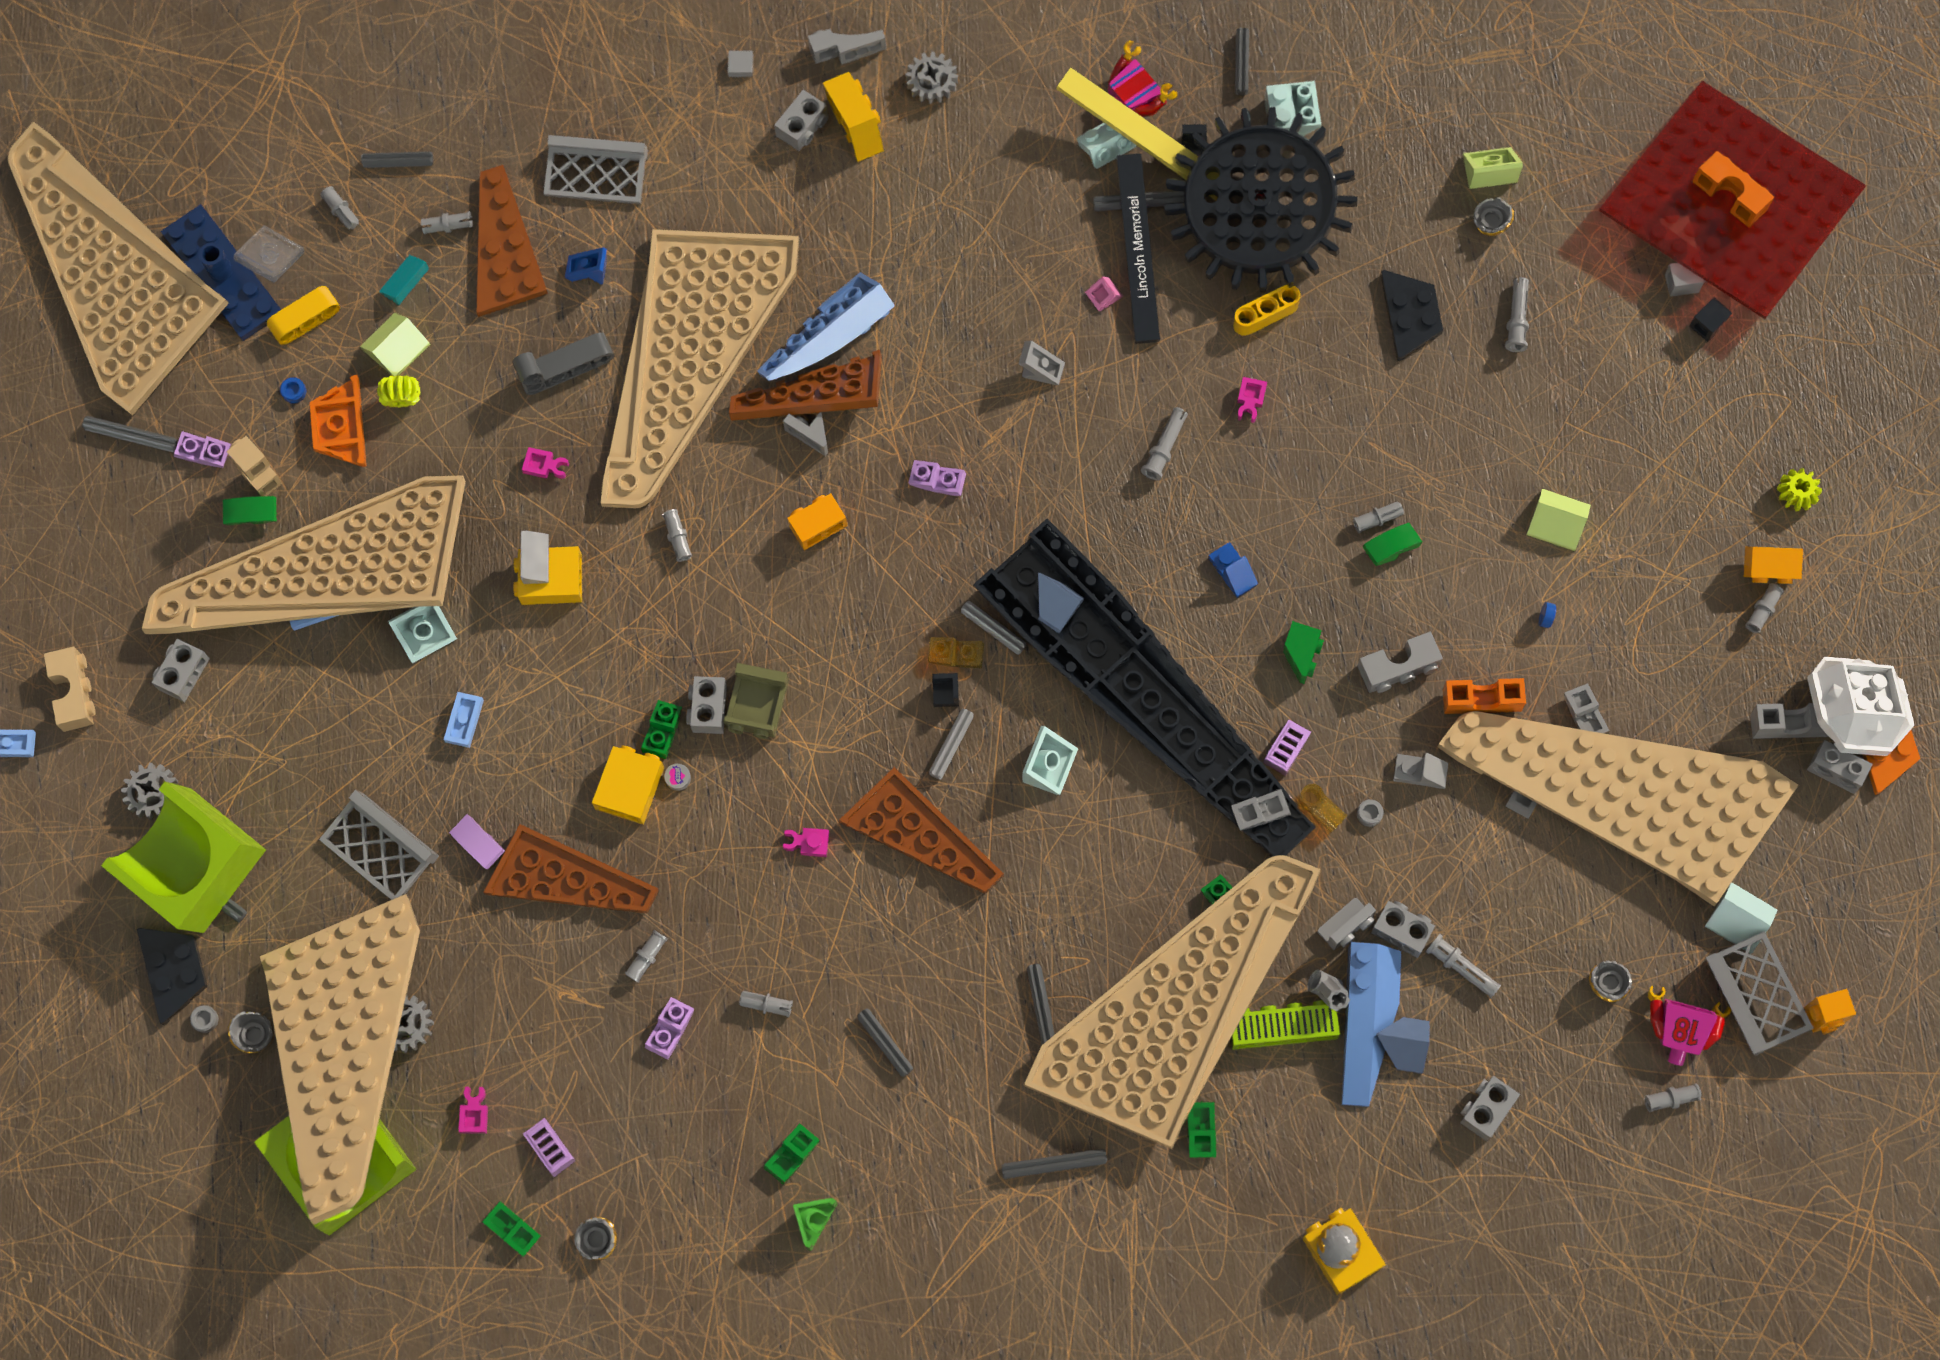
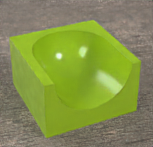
(187, 860)
(386, 1169)

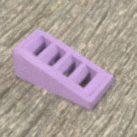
(1277, 764)
(563, 1162)

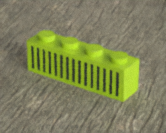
(1286, 1026)

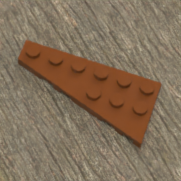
(505, 255)
(816, 391)
(913, 826)
(554, 873)

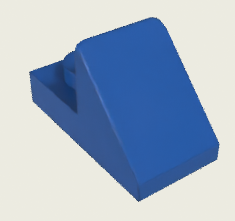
(587, 265)
(1233, 569)

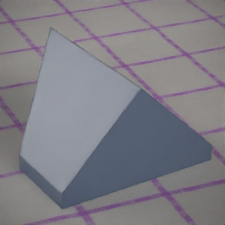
(1056, 602)
(1407, 1043)

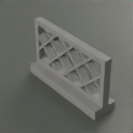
(598, 149)
(388, 826)
(1737, 1003)

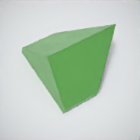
(813, 1218)

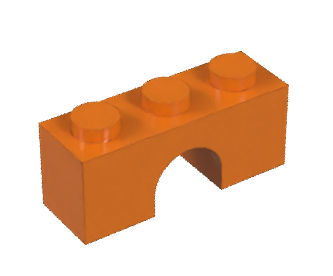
(1721, 174)
(1502, 696)

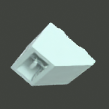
(1294, 99)

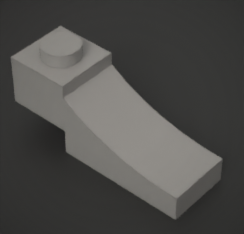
(828, 45)

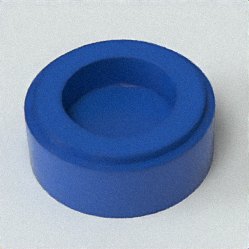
(293, 390)
(1547, 615)

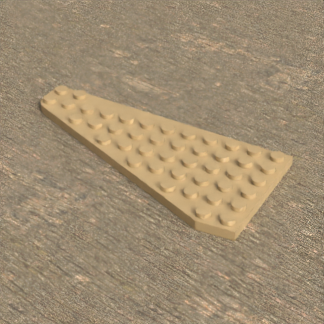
(356, 561)
(336, 1032)

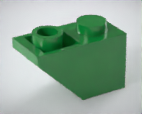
(1300, 649)

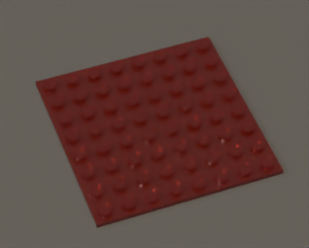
(1700, 232)

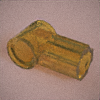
(1323, 810)

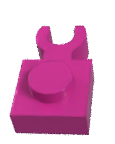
(1252, 396)
(541, 462)
(812, 842)
(474, 1116)

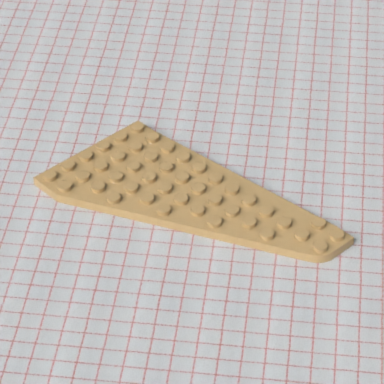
(120, 282)
(693, 328)
(1659, 802)
(1163, 1027)

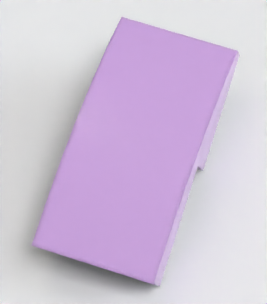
(202, 450)
(936, 478)
(477, 841)
(669, 1028)

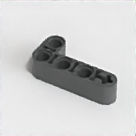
(562, 364)

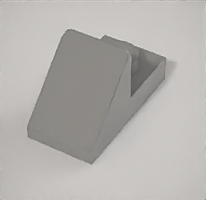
(1040, 364)
(811, 435)
(1421, 771)

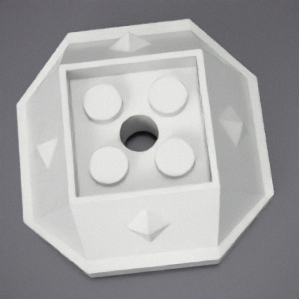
(1860, 705)

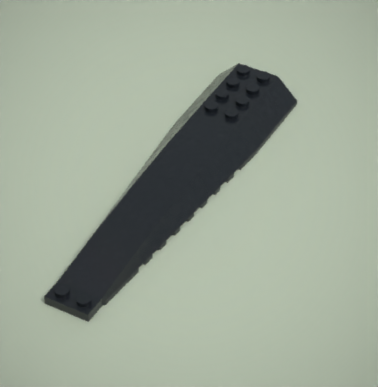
(1136, 680)

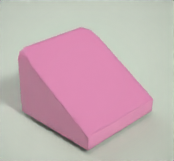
(1103, 293)

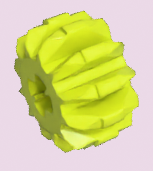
(398, 391)
(1792, 487)

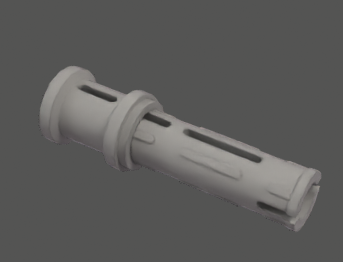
(1517, 324)
(1161, 453)
(1489, 987)

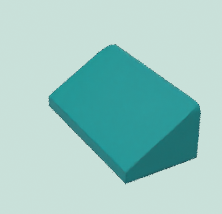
(404, 279)

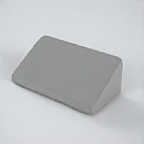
(534, 557)

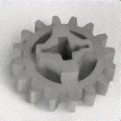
(939, 70)
(147, 779)
(412, 1016)

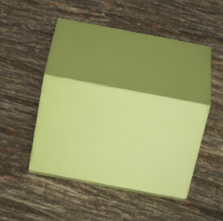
(1492, 167)
(395, 344)
(1558, 519)

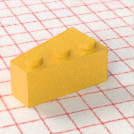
(855, 114)

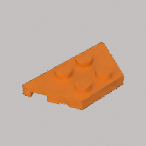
(339, 423)
(1890, 767)

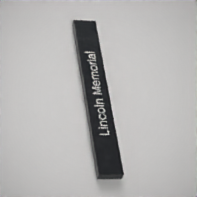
(1138, 248)

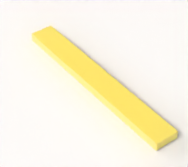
(1126, 122)

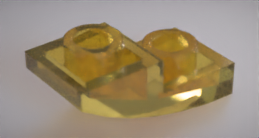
(955, 653)

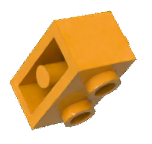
(817, 521)
(1773, 563)
(1830, 1011)

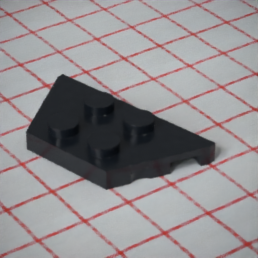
(1411, 312)
(172, 970)

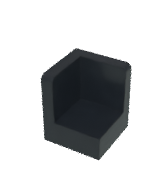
(1186, 136)
(1710, 319)
(945, 690)

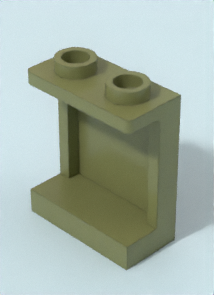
(756, 701)

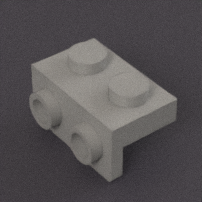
(1346, 922)

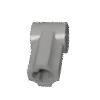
(1328, 989)

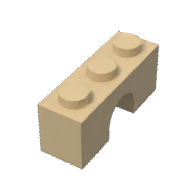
(254, 466)
(75, 708)

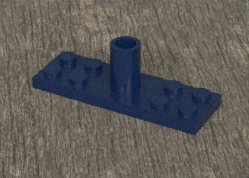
(211, 258)

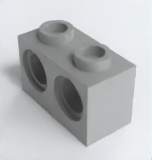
(796, 118)
(186, 672)
(713, 704)
(1839, 768)
(1399, 935)
(1494, 1111)

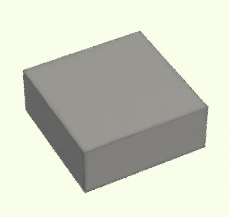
(740, 64)

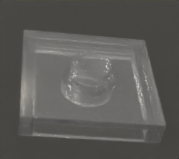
(269, 253)

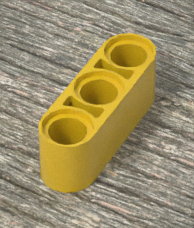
(1273, 301)
(303, 315)

